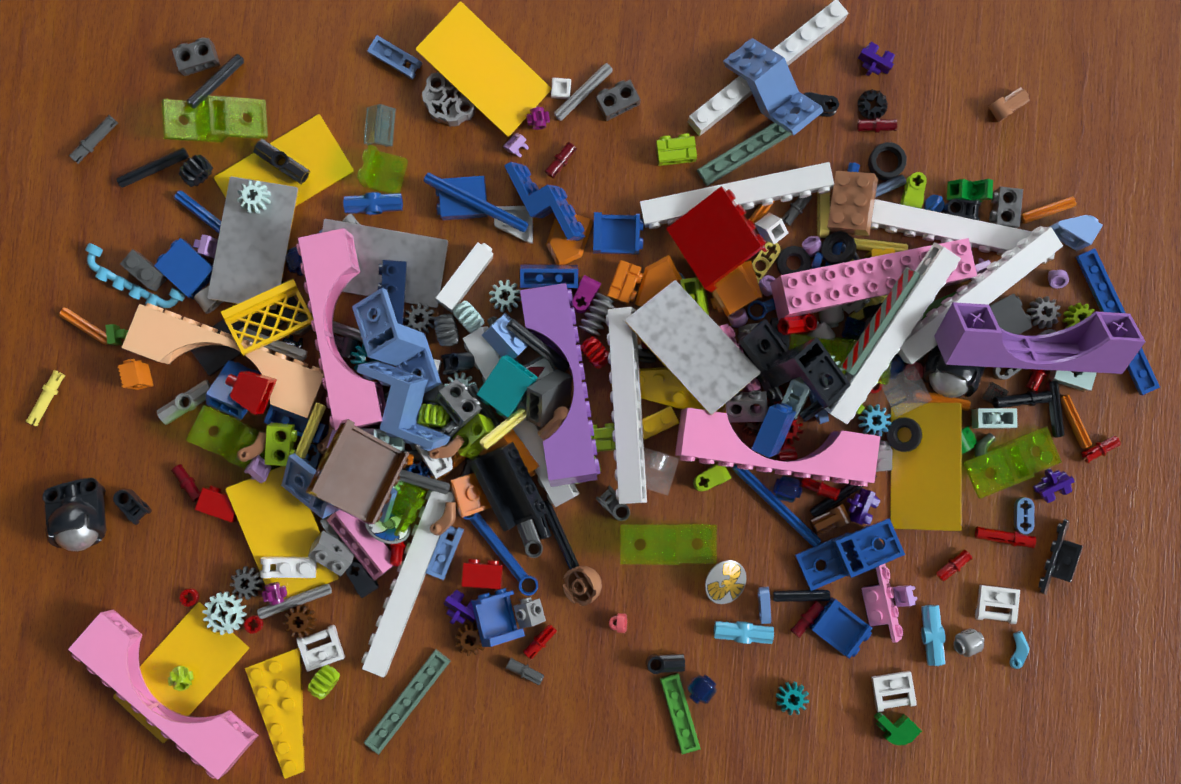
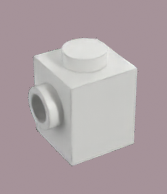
(771, 228)

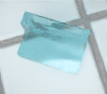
(379, 125)

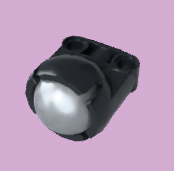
(951, 380)
(76, 515)

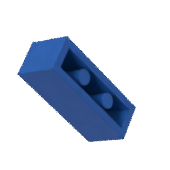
(546, 275)
(279, 415)

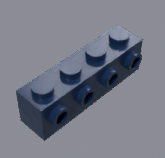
(394, 282)

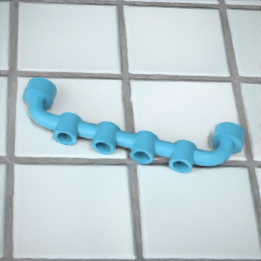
(121, 283)

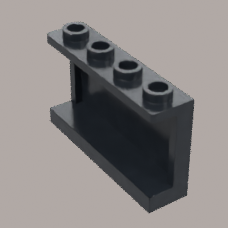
(508, 486)

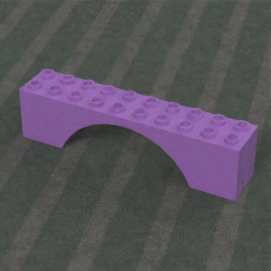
(1097, 344)
(570, 449)

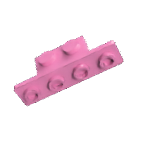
(880, 604)

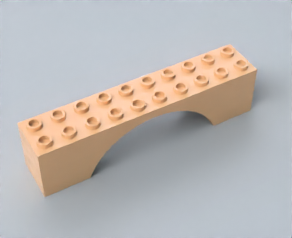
(167, 337)

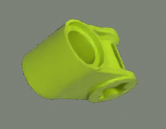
(914, 195)
(714, 475)

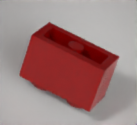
(216, 504)
(482, 574)

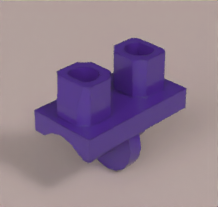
(874, 62)
(1053, 482)
(861, 505)
(453, 603)

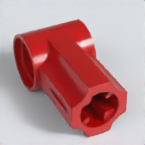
(797, 324)

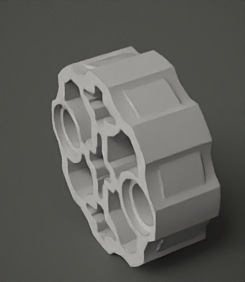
(431, 95)

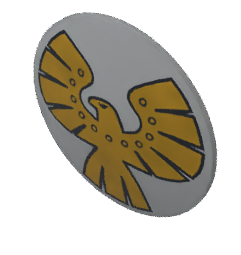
(725, 582)

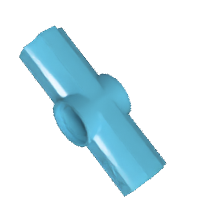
(743, 632)
(933, 635)

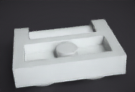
(999, 598)
(323, 654)
(893, 684)

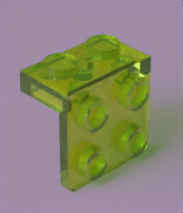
(382, 170)
(406, 505)

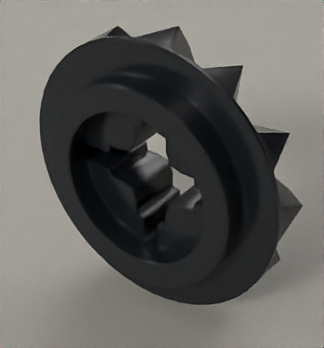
(864, 105)

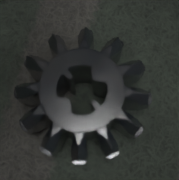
(195, 170)

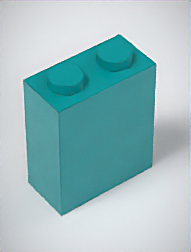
(506, 386)

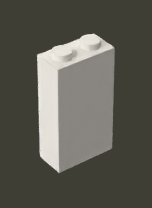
(465, 276)

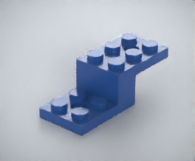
(545, 201)
(850, 554)

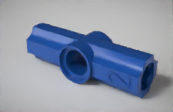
(373, 203)

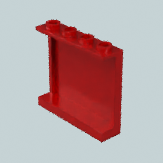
(716, 237)

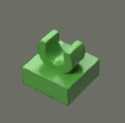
(115, 334)

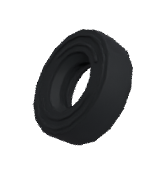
(833, 239)
(793, 251)
(915, 431)

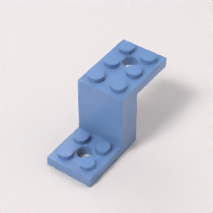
(773, 86)
(394, 342)
(403, 405)
(297, 479)

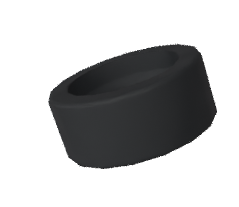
(888, 146)

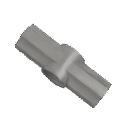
(176, 408)

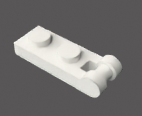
(288, 567)

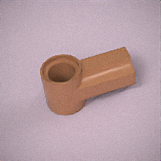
(1005, 106)
(552, 426)

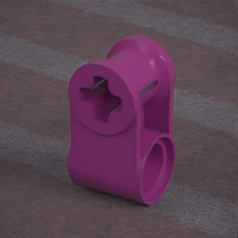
(586, 291)

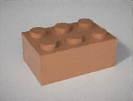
(852, 202)

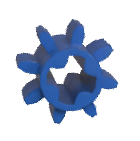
(419, 468)

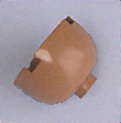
(582, 585)

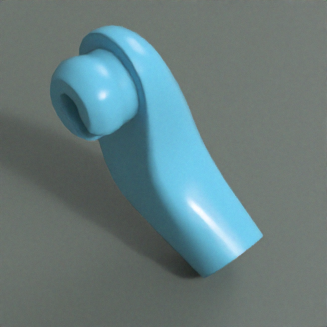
(1021, 652)

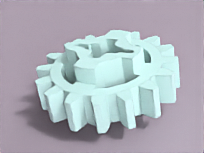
(226, 620)

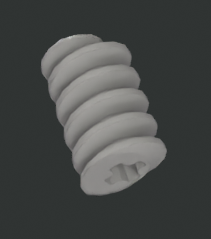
(597, 314)

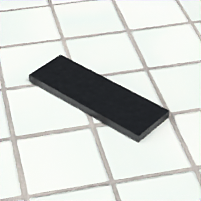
(216, 356)

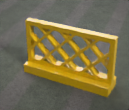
(256, 305)

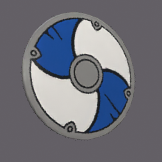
(385, 531)

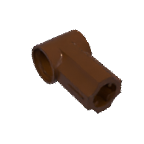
(834, 518)

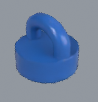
(934, 203)
(817, 261)

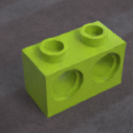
(472, 434)
(275, 443)

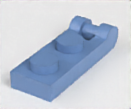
(394, 57)
(444, 553)

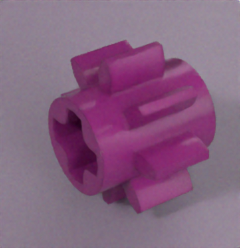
(538, 118)
(274, 593)

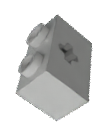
(331, 553)

